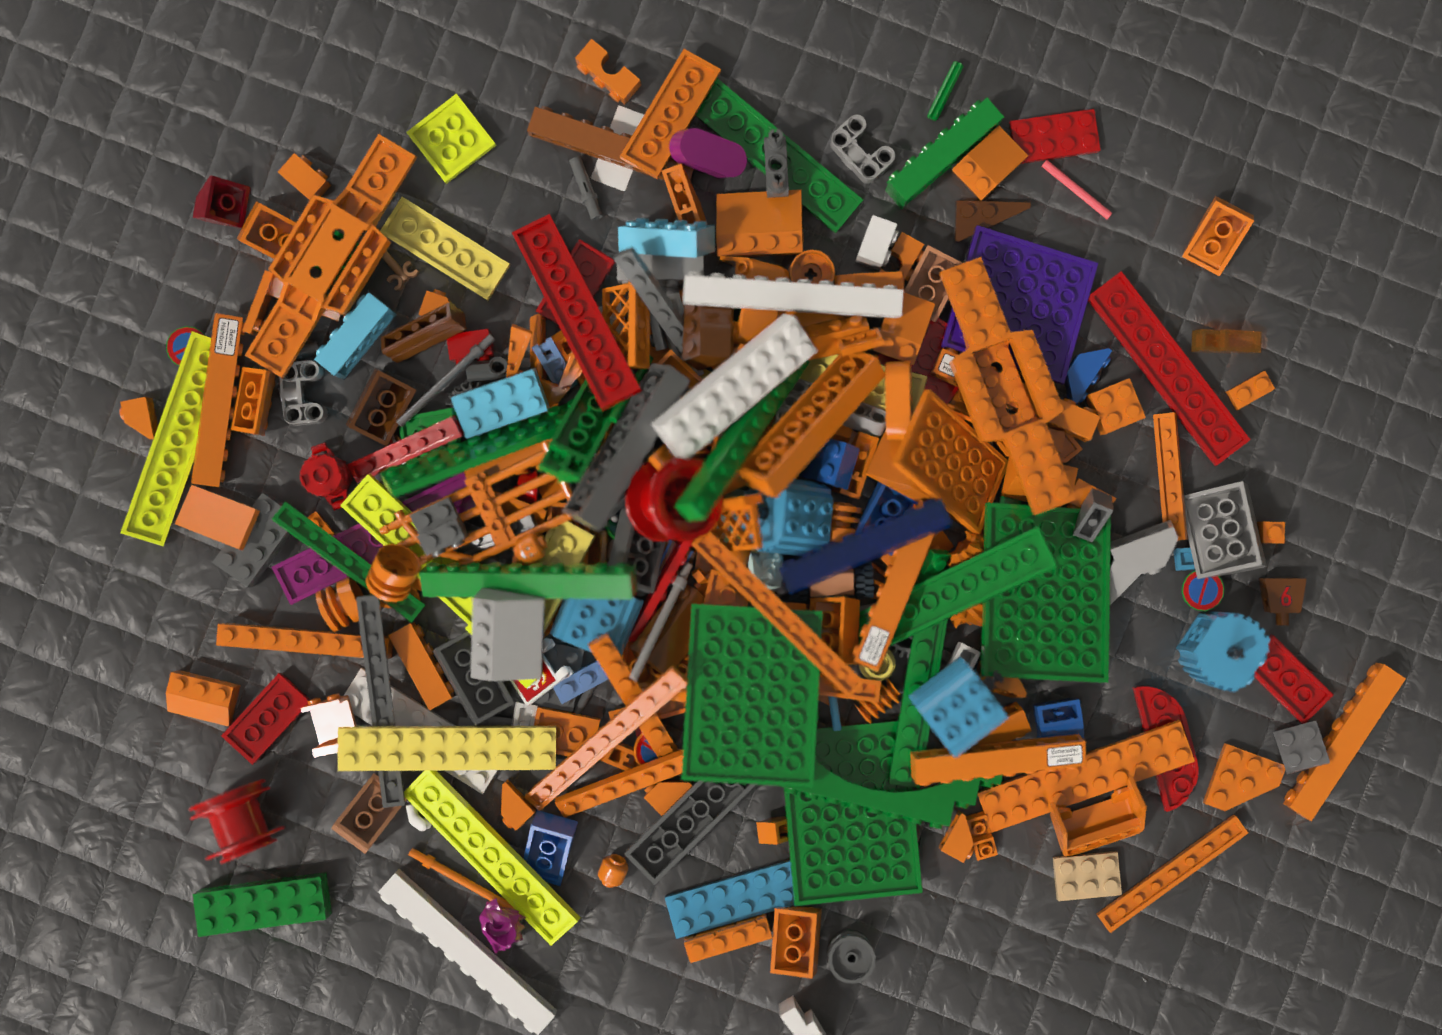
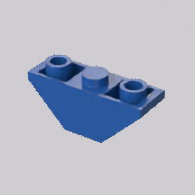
(1084, 372)

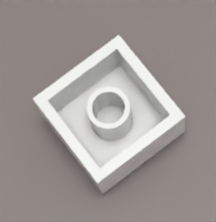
(876, 242)

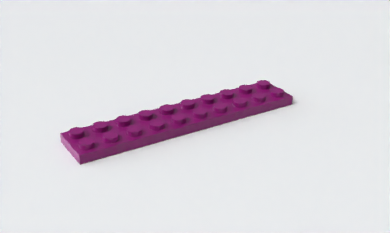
(310, 572)

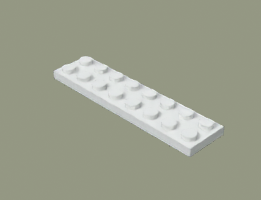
(412, 713)

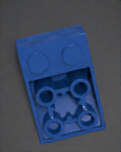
(1058, 718)

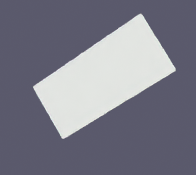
(611, 174)

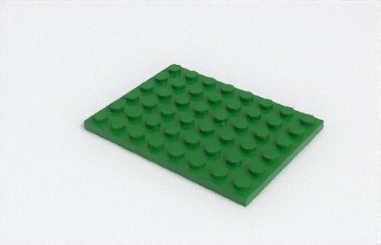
(1058, 620)
(749, 700)
(846, 850)

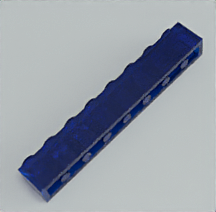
(866, 546)

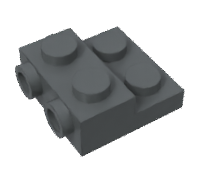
(439, 527)

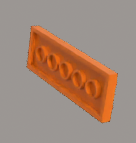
(670, 112)

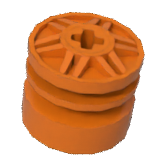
(813, 261)
(842, 520)
(393, 572)
(338, 605)

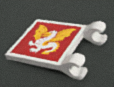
(546, 682)

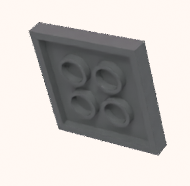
(558, 657)

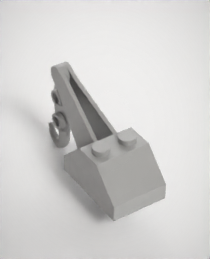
(1140, 554)

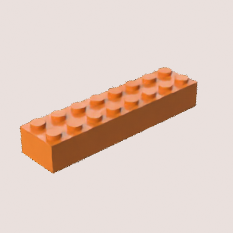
(810, 423)

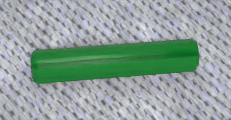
(945, 91)

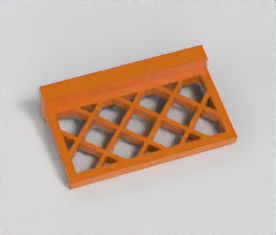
(637, 325)
(740, 506)

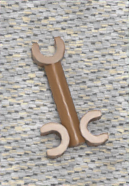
(402, 275)

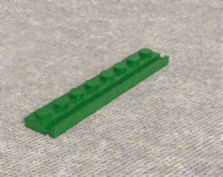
(912, 727)

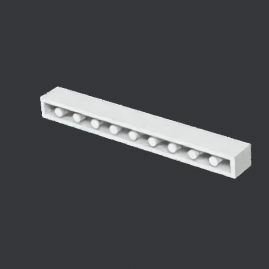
(792, 297)
(468, 952)

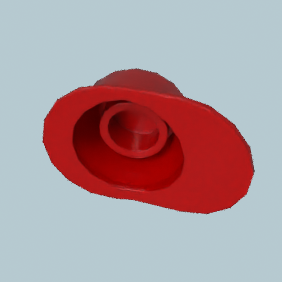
(530, 496)

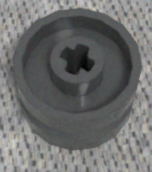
(862, 957)

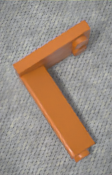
(270, 287)

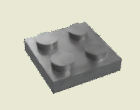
(1301, 747)

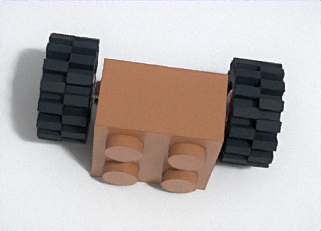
(856, 579)

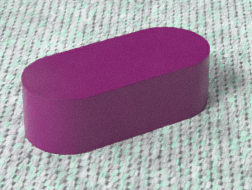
(708, 153)

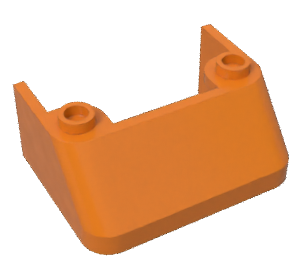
(754, 320)
(1101, 822)

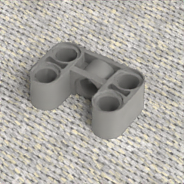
(853, 154)
(293, 394)

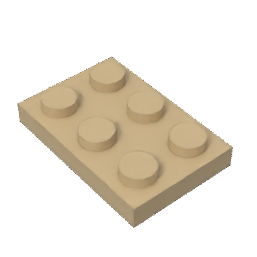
(1087, 876)

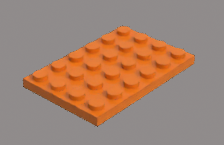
(950, 462)

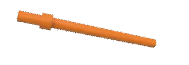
(430, 862)

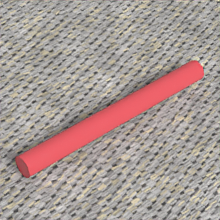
(1080, 192)

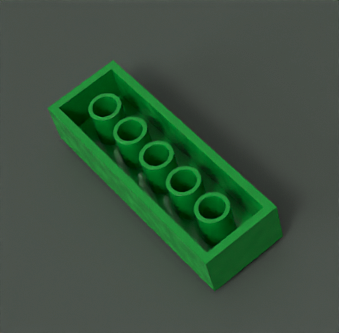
(944, 153)
(262, 904)

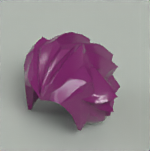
(501, 925)

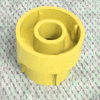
(885, 671)

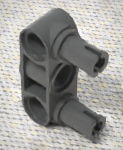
(776, 153)

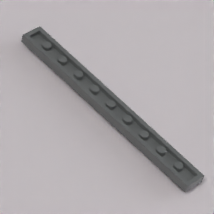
(379, 688)

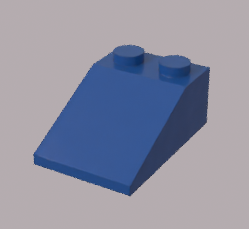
(832, 464)
(883, 504)
(550, 845)

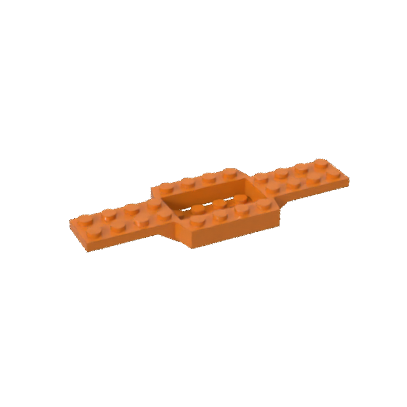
(313, 245)
(988, 393)

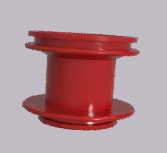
(648, 503)
(237, 821)

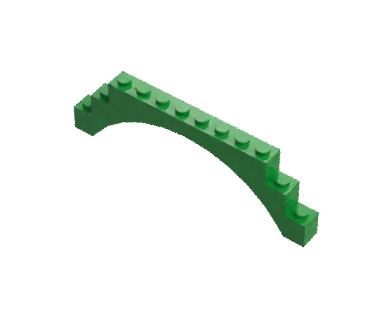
(927, 804)

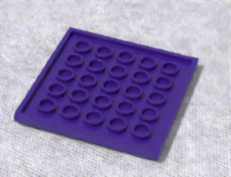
(1036, 292)

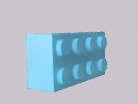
(667, 238)
(355, 336)
(500, 403)

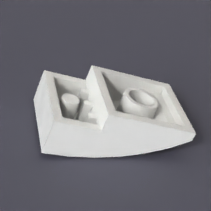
(798, 1021)

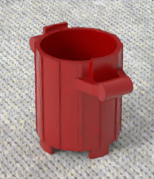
(326, 475)

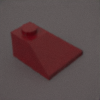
(222, 202)

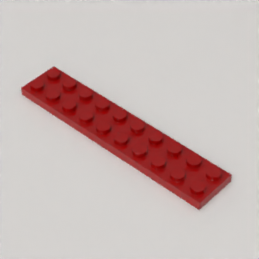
(576, 312)
(1168, 368)

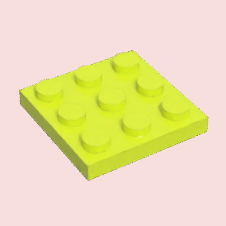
(451, 138)

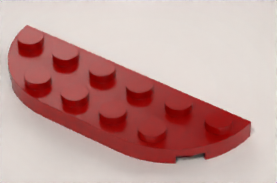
(1155, 710)

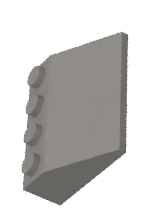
(1223, 531)
(507, 636)

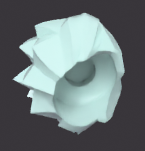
(766, 568)

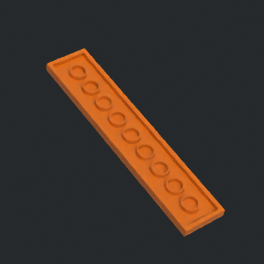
(1105, 771)

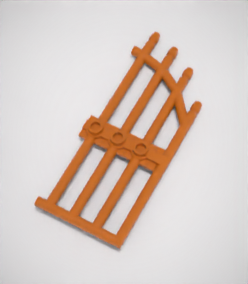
(491, 511)

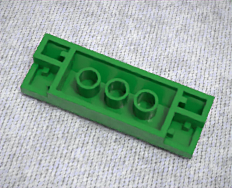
(576, 437)

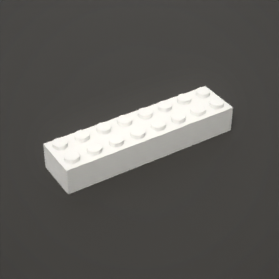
(734, 387)

